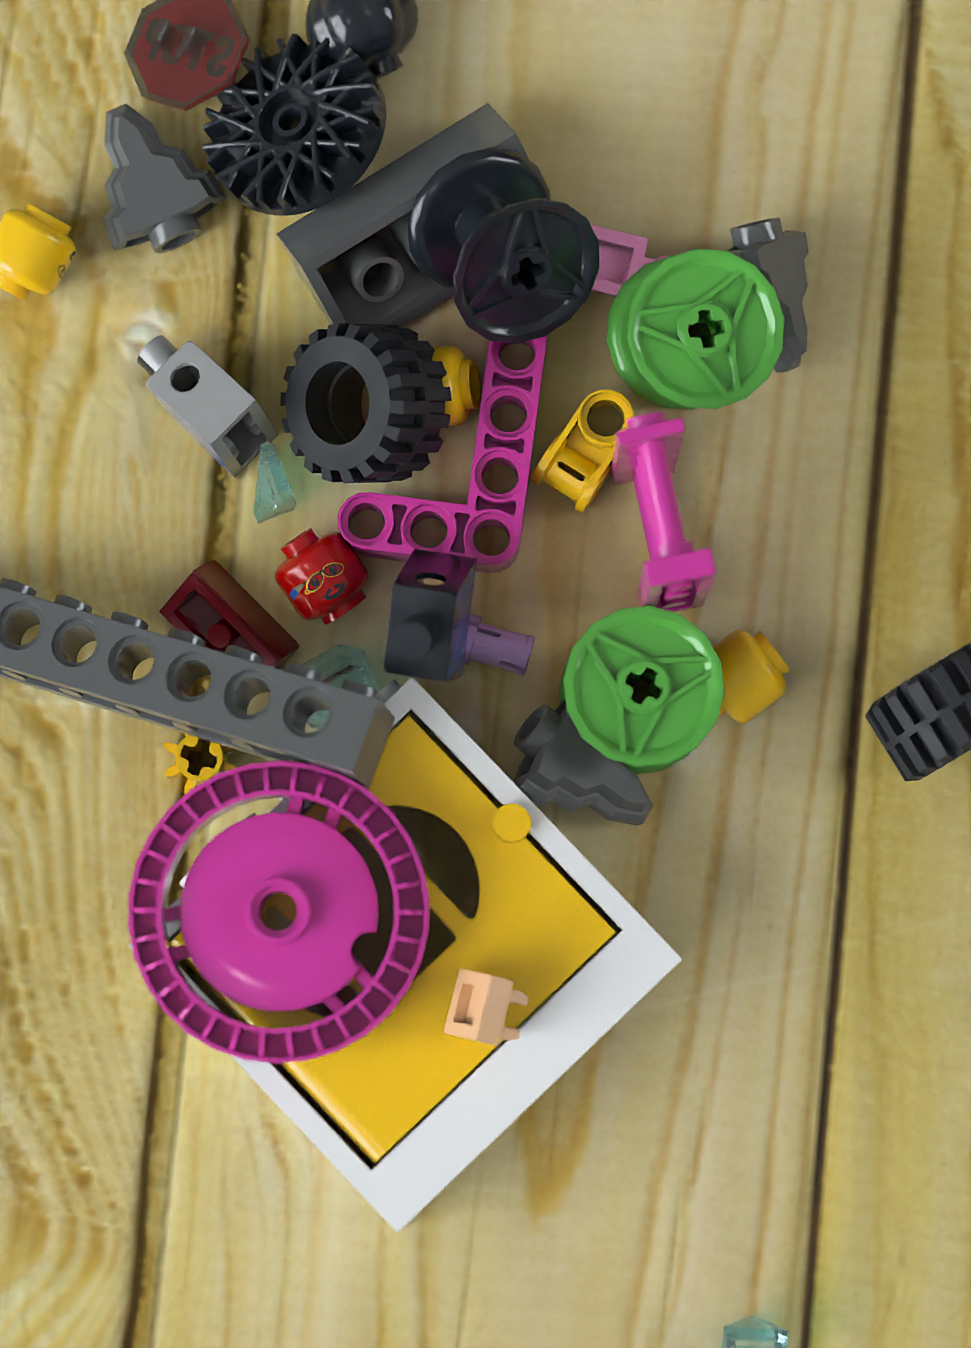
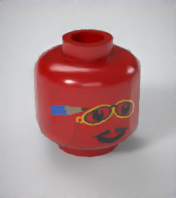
(321, 576)

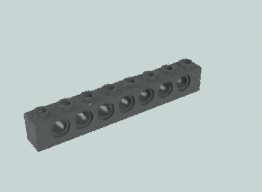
(346, 744)

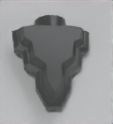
(153, 186)
(781, 262)
(573, 772)

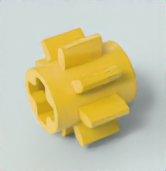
(185, 768)

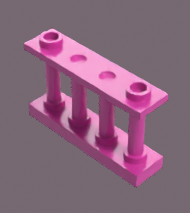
(647, 455)

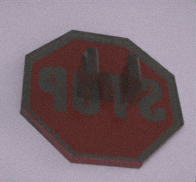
(186, 50)

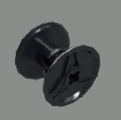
(503, 245)

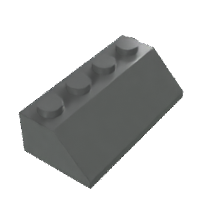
(358, 245)

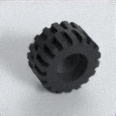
(327, 397)
(927, 717)

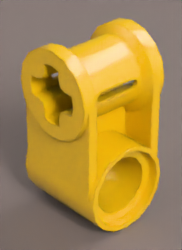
(582, 452)

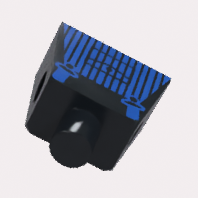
(430, 621)

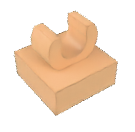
(481, 1007)

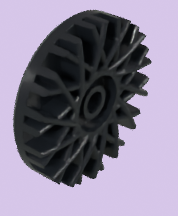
(296, 128)

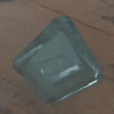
(273, 490)

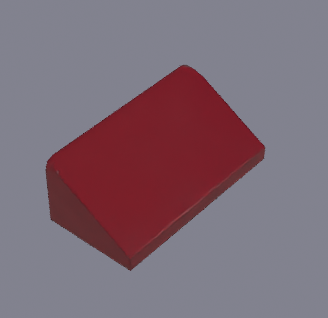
(225, 614)

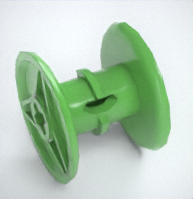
(736, 321)
(682, 690)

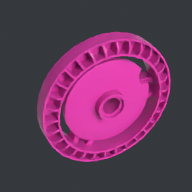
(226, 899)

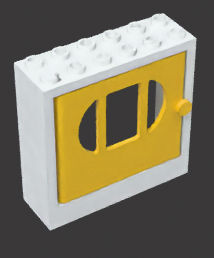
(524, 931)

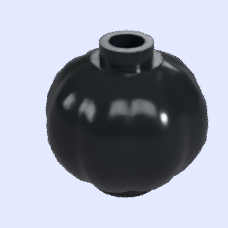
(369, 27)

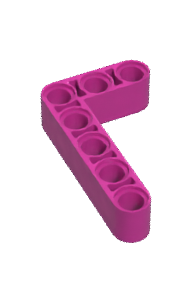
(483, 507)

